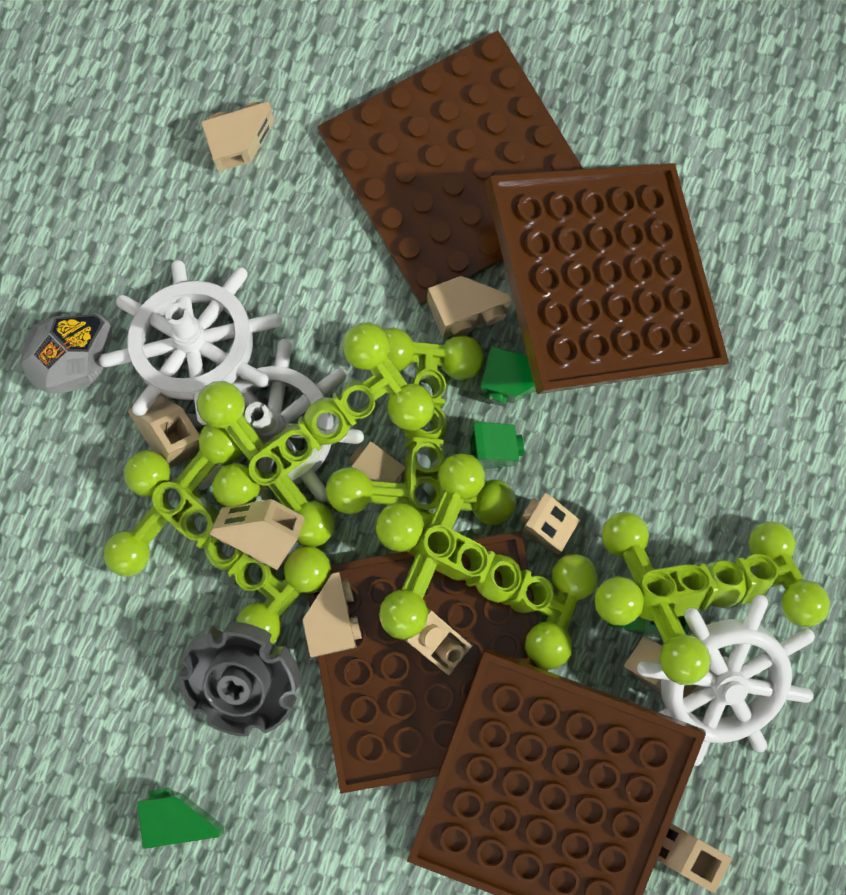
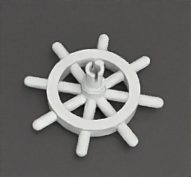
(189, 338)
(271, 419)
(731, 680)

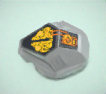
(65, 352)

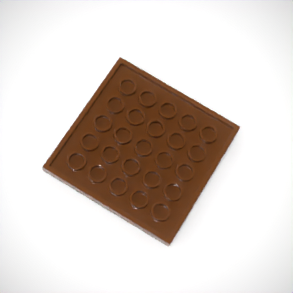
(429, 146)
(605, 275)
(387, 701)
(553, 787)

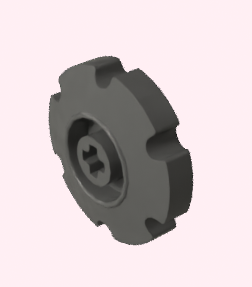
(239, 679)

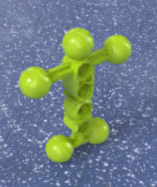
(223, 405)
(352, 490)
(129, 551)
(670, 591)
(405, 612)

